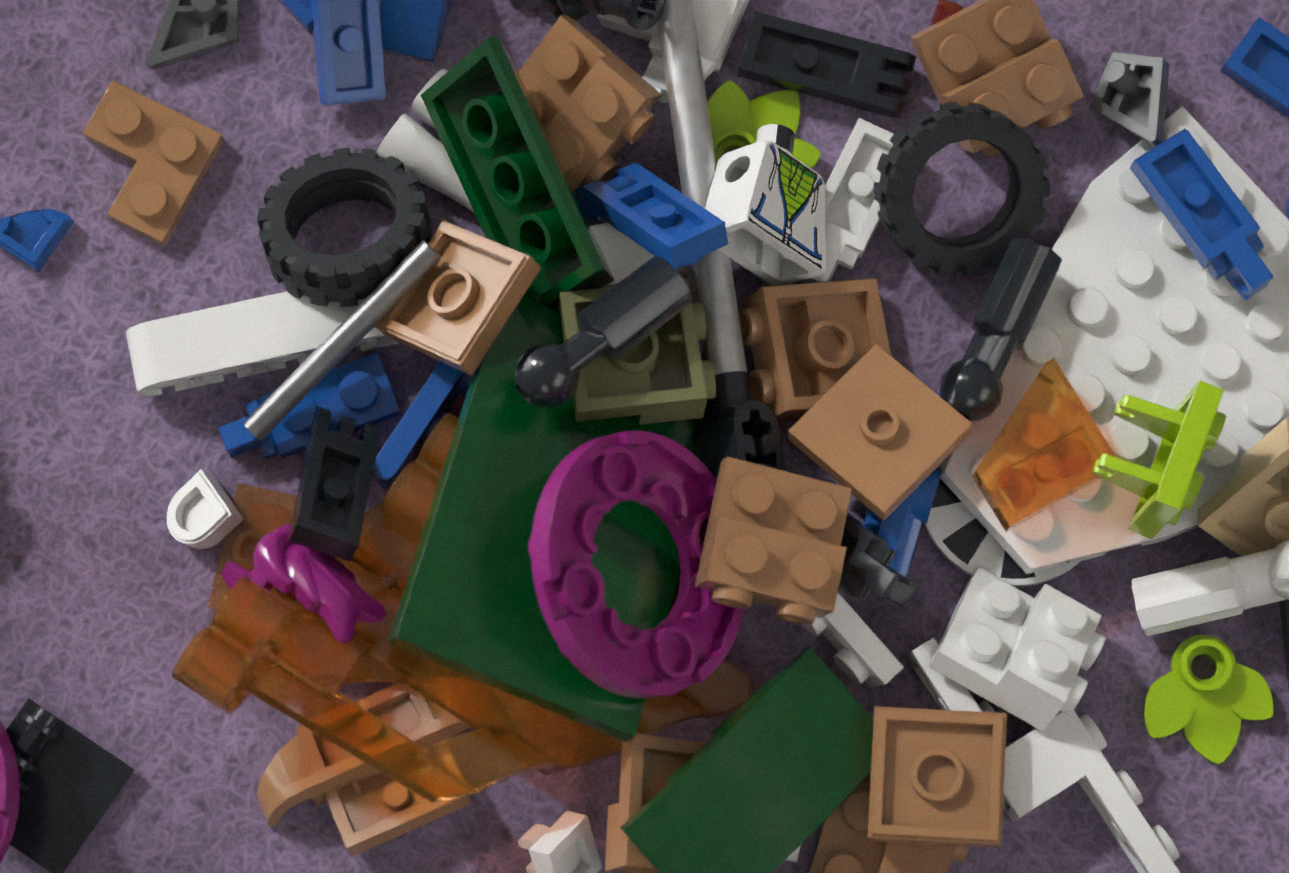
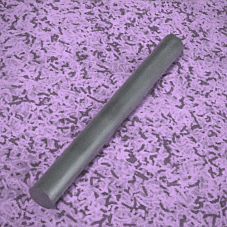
(342, 340)

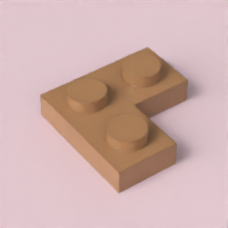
(168, 157)

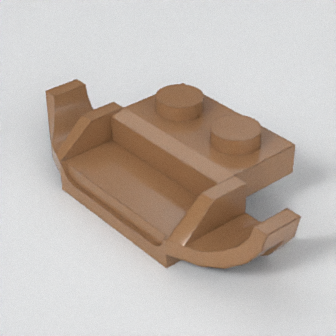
(362, 799)

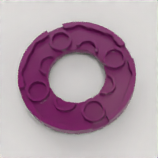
(572, 591)

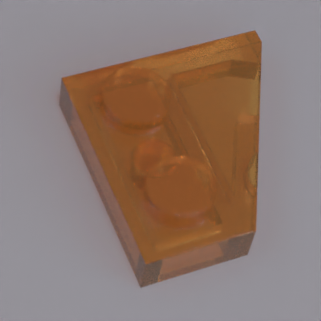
(1041, 451)

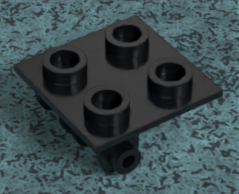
(63, 786)

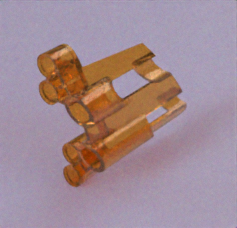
(290, 660)

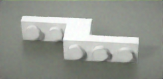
(1055, 759)

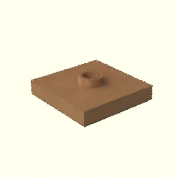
(462, 299)
(880, 431)
(937, 777)

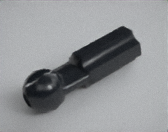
(608, 328)
(1000, 328)

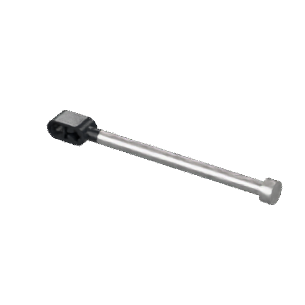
(738, 425)

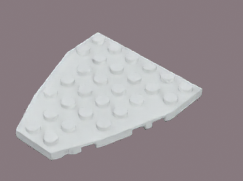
(1146, 323)

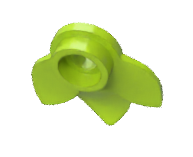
(737, 120)
(1209, 708)

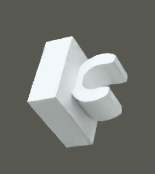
(563, 847)

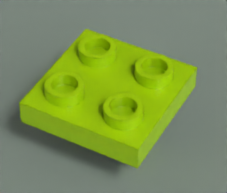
(1172, 479)

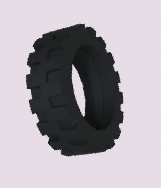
(908, 157)
(333, 180)

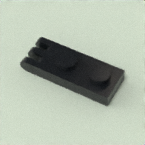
(825, 64)
(334, 486)

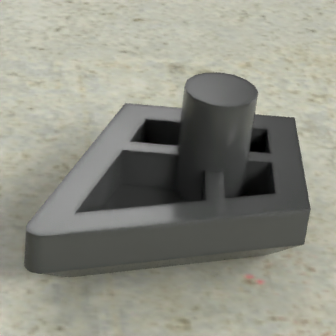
(194, 29)
(1134, 95)

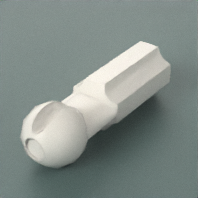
(1211, 589)

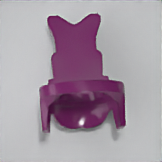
(313, 579)

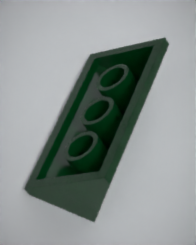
(514, 172)

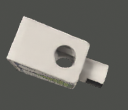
(771, 209)

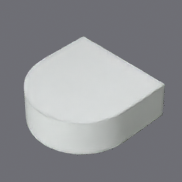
(201, 512)

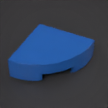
(33, 235)

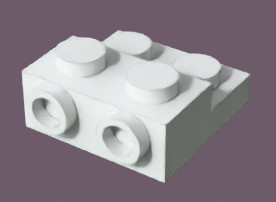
(1019, 648)

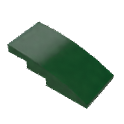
(761, 778)

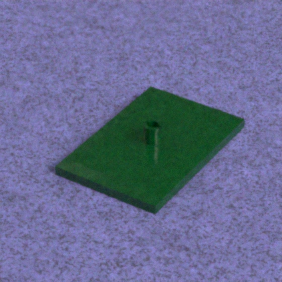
(472, 575)

